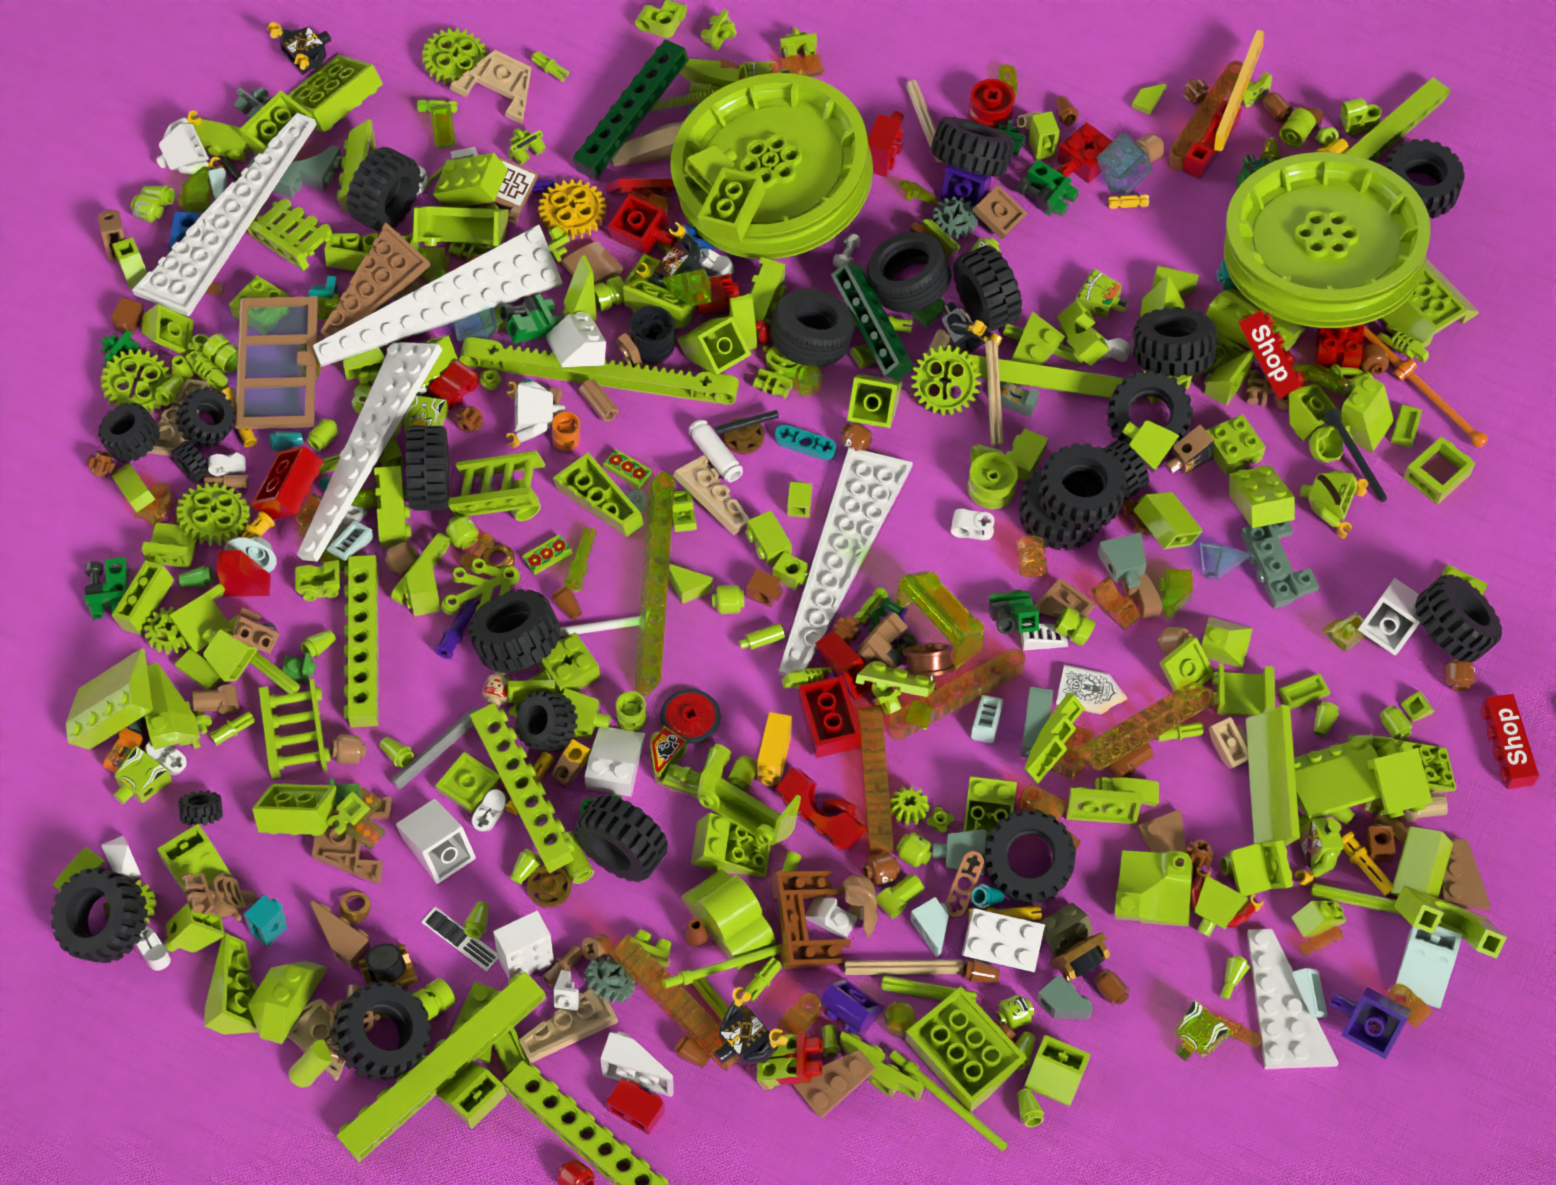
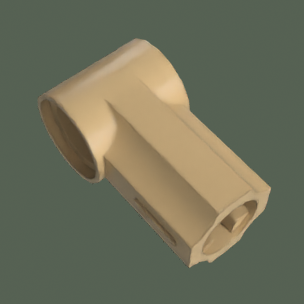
(1437, 808)

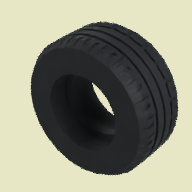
(809, 345)

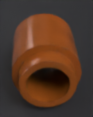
(1277, 106)
(1112, 987)

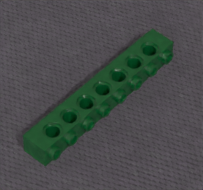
(630, 109)

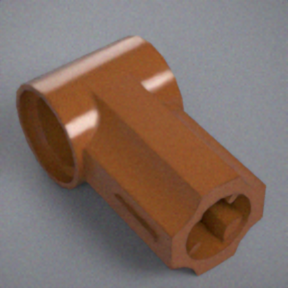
(1128, 764)

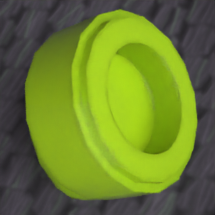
(1327, 136)

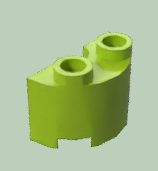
(318, 581)

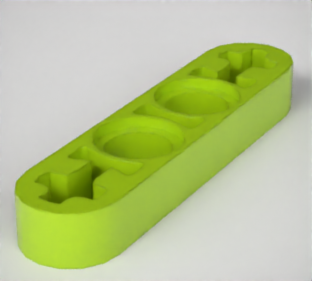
(437, 549)

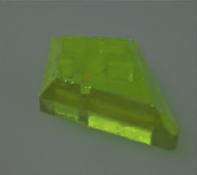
(915, 190)

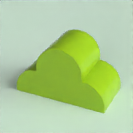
(730, 914)

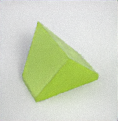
(1161, 296)

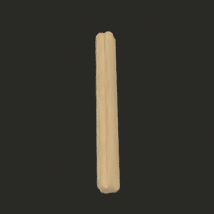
(922, 112)
(994, 393)
(899, 967)

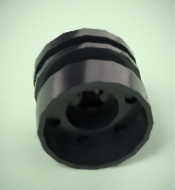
(653, 334)

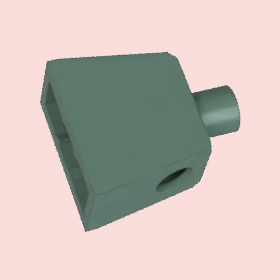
(1124, 558)
(958, 845)

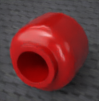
(575, 1174)

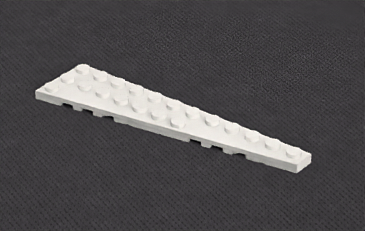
(199, 256)
(491, 280)
(385, 406)
(855, 516)

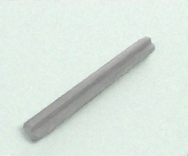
(434, 750)

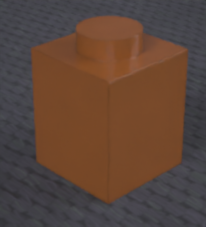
(127, 316)

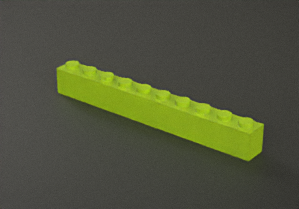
(441, 1066)

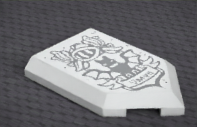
(1092, 688)

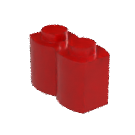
(454, 384)

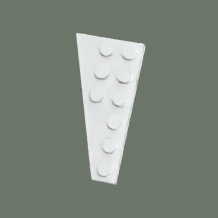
(1287, 1029)

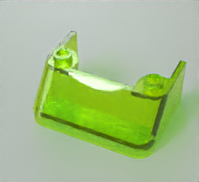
(944, 612)

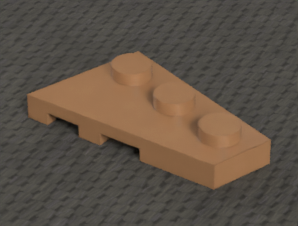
(1462, 879)

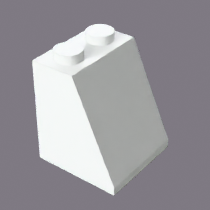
(1392, 617)
(436, 840)

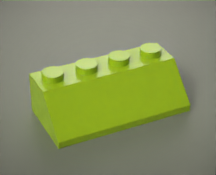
(359, 144)

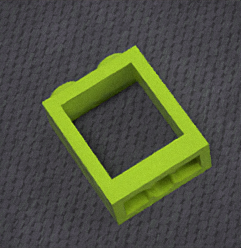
(1427, 484)

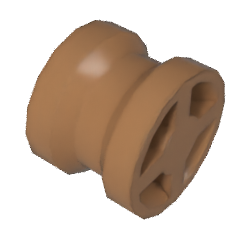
(596, 946)

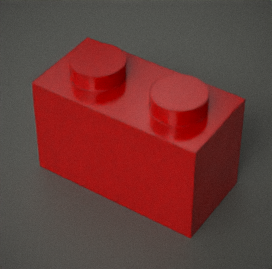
(635, 1105)

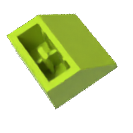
(1057, 1070)
(473, 1094)

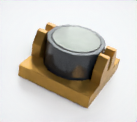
(1082, 956)
(388, 964)

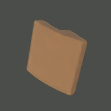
(599, 258)

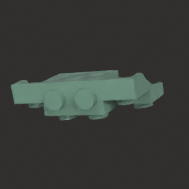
(1273, 566)

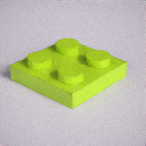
(1187, 665)
(468, 782)

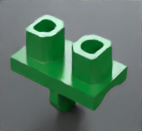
(123, 344)

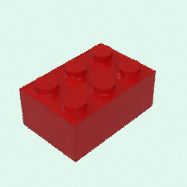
(287, 483)
(829, 717)

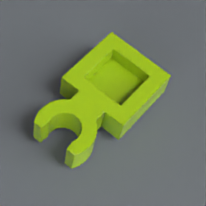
(350, 810)

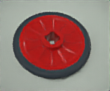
(688, 702)

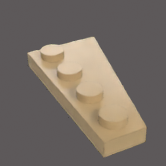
(568, 1026)

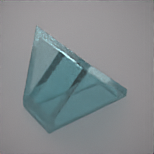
(479, 325)
(1220, 559)

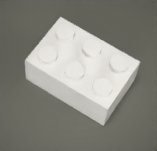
(1003, 940)
(524, 946)

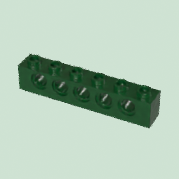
(872, 321)

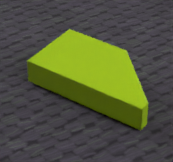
(1148, 98)

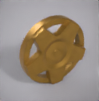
(744, 437)
(549, 887)

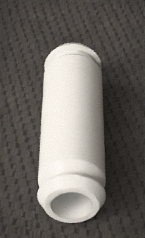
(715, 450)

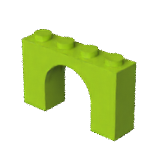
(1429, 912)

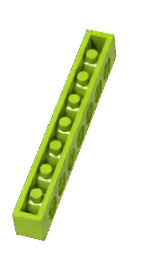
(366, 569)
(553, 855)
(527, 1075)

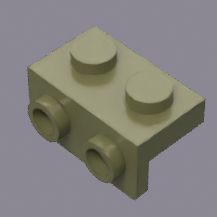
(1066, 928)

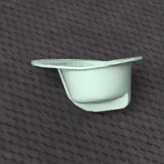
(257, 549)

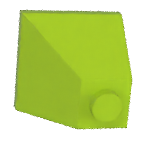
(168, 328)
(1228, 378)
(1307, 410)
(1226, 642)

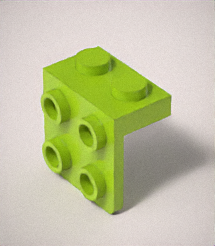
(1261, 867)

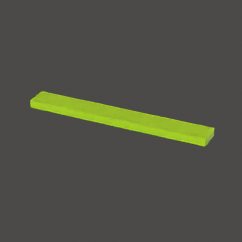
(1051, 378)

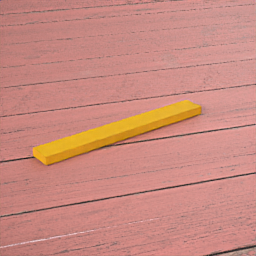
(1239, 90)

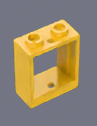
(774, 749)

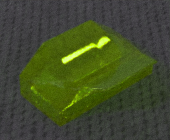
(1345, 632)

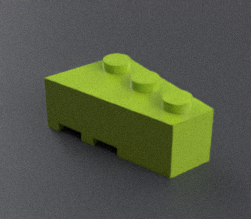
(767, 289)
(392, 506)

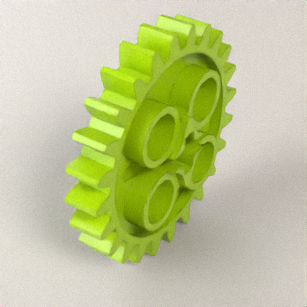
(455, 52)
(117, 376)
(926, 378)
(212, 514)

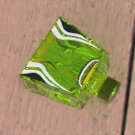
(1200, 1032)

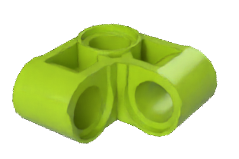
(661, 21)
(1359, 116)

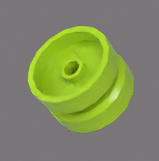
(992, 480)

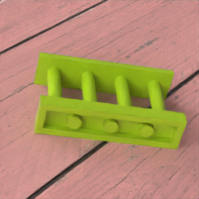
(502, 500)
(275, 742)

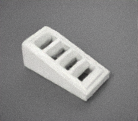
(1036, 643)

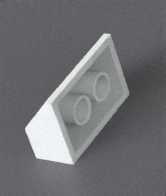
(577, 341)

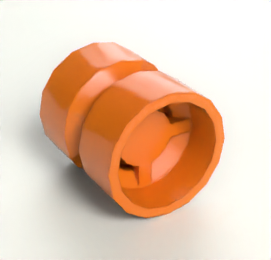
(566, 431)

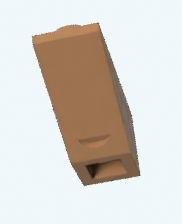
(344, 941)

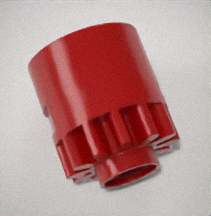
(721, 292)

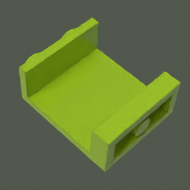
(1244, 693)

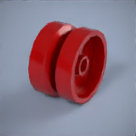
(991, 103)

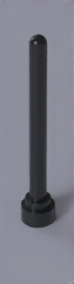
(1334, 418)

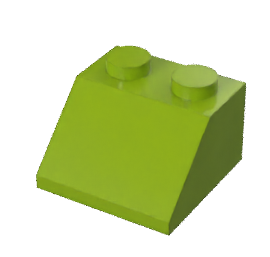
(421, 587)

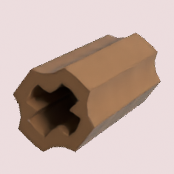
(598, 400)

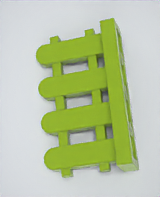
(290, 246)

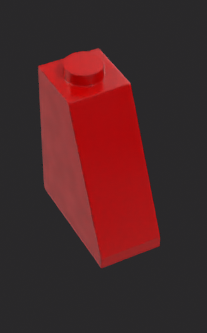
(241, 575)
(844, 663)

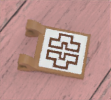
(514, 189)

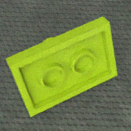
(1103, 804)

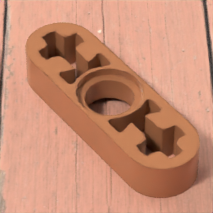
(977, 869)

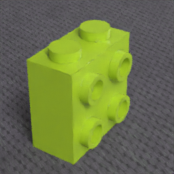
(255, 289)
(1236, 445)

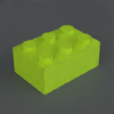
(470, 181)
(731, 204)
(1261, 496)

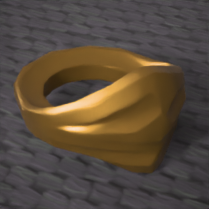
(509, 560)
(354, 917)

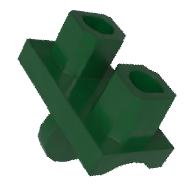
(1013, 132)

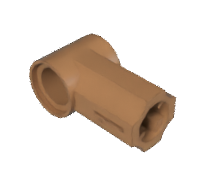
(222, 699)

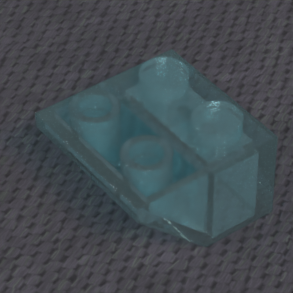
(1124, 164)

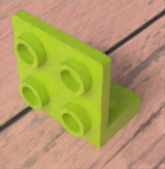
(170, 546)

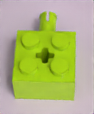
(569, 665)

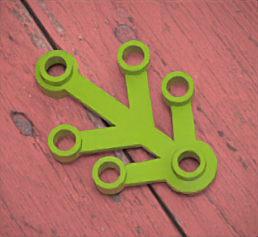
(482, 585)

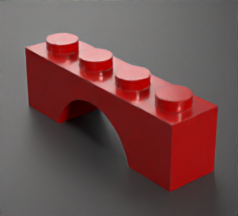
(1203, 153)
(843, 828)

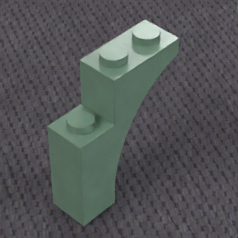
(314, 172)

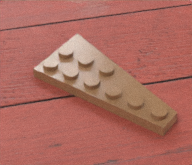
(379, 279)

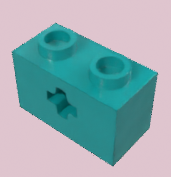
(266, 920)

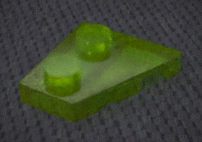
(1323, 376)

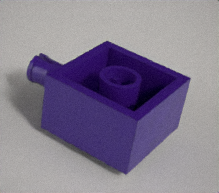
(1362, 1016)

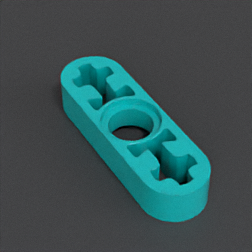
(800, 434)

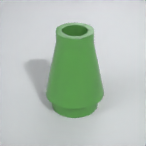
(198, 577)

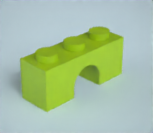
(1086, 341)

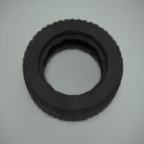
(903, 252)

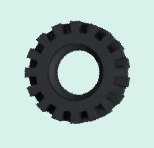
(190, 461)
(200, 808)

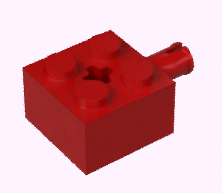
(886, 142)
(1081, 151)
(640, 225)

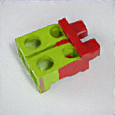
(791, 1062)

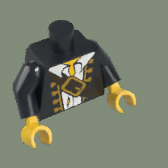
(301, 46)
(680, 259)
(964, 331)
(745, 1034)

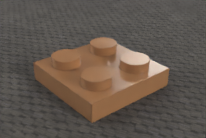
(1000, 212)

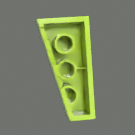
(349, 249)
(597, 493)

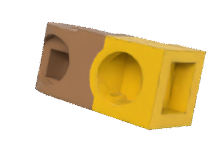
(571, 763)

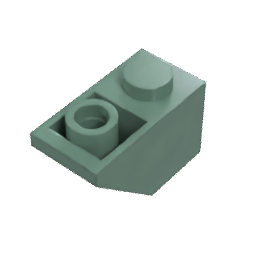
(1063, 1002)

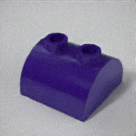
(964, 185)
(851, 1005)

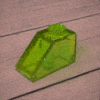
(196, 192)

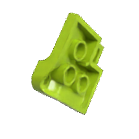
(1154, 888)

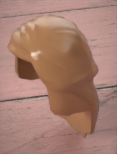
(862, 899)

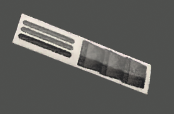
(455, 935)

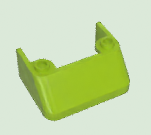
(460, 224)
(744, 809)

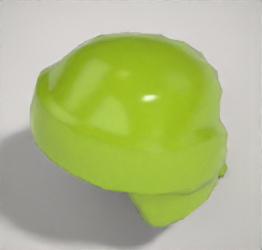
(1326, 444)

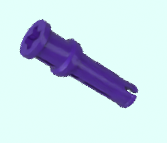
(453, 635)

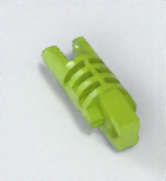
(1404, 344)
(207, 370)
(805, 676)

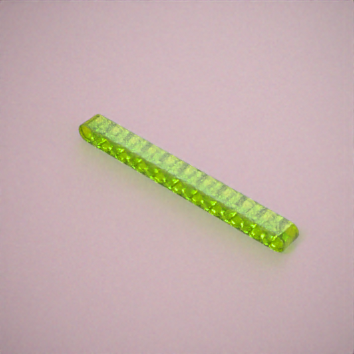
(651, 590)

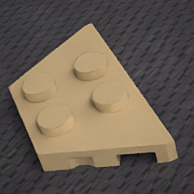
(314, 1026)

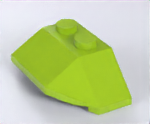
(283, 998)

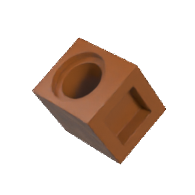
(764, 588)
(1377, 851)

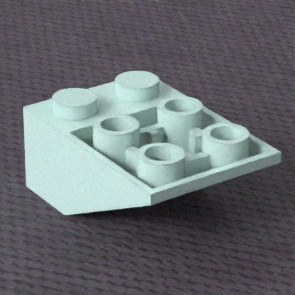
(1428, 963)

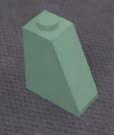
(1036, 716)

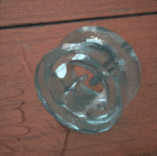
(635, 495)

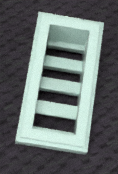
(218, 181)
(355, 528)
(982, 731)
(1310, 987)

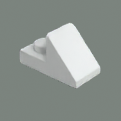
(830, 917)

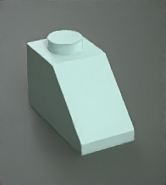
(931, 924)

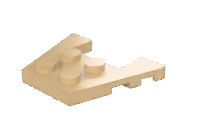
(501, 75)

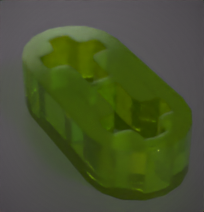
(1012, 81)

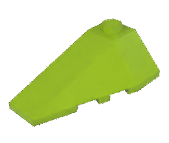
(581, 291)
(231, 990)

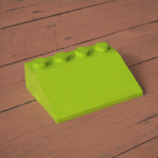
(336, 90)
(1233, 307)
(110, 702)
(1335, 778)
(964, 1048)

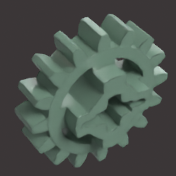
(955, 217)
(609, 980)

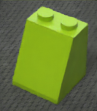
(715, 345)
(874, 400)
(1367, 413)

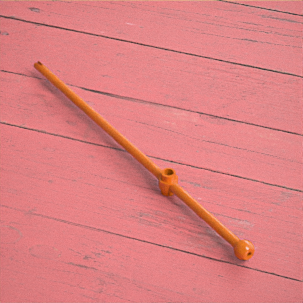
(1406, 369)

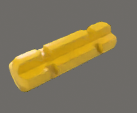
(1128, 201)

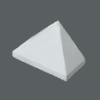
(121, 858)

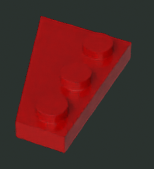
(645, 186)

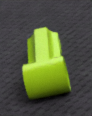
(894, 899)

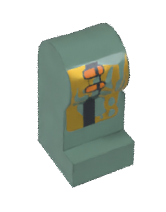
(1018, 399)

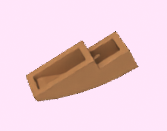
(1146, 596)

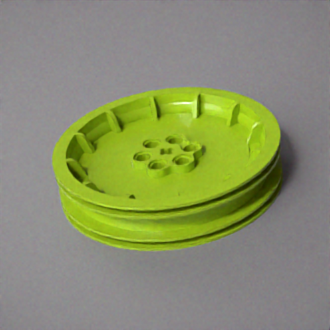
(802, 144)
(1326, 239)

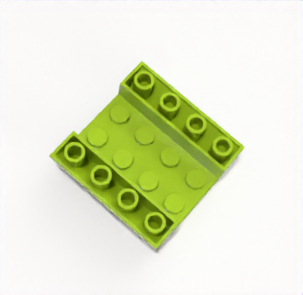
(1431, 307)

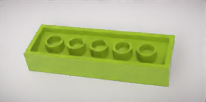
(1272, 776)

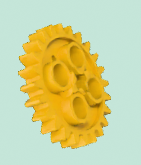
(573, 208)

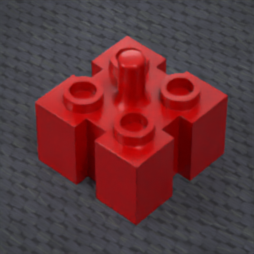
(1339, 346)

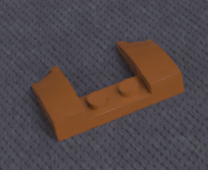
(797, 950)

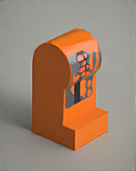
(125, 744)

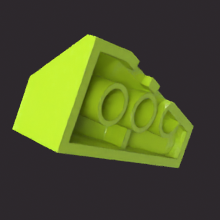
(171, 717)

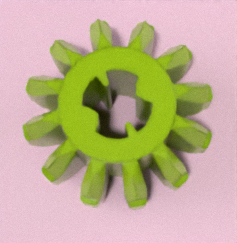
(909, 805)

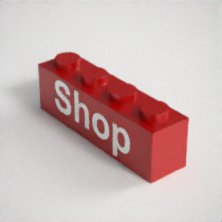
(1271, 354)
(1509, 741)

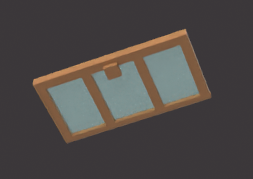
(276, 363)

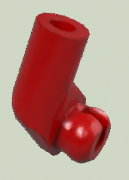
(763, 328)
(839, 804)

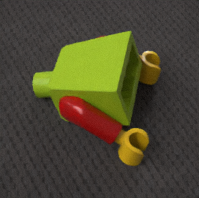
(1219, 904)

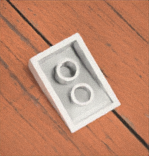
(614, 761)
(630, 1061)

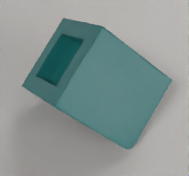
(325, 291)

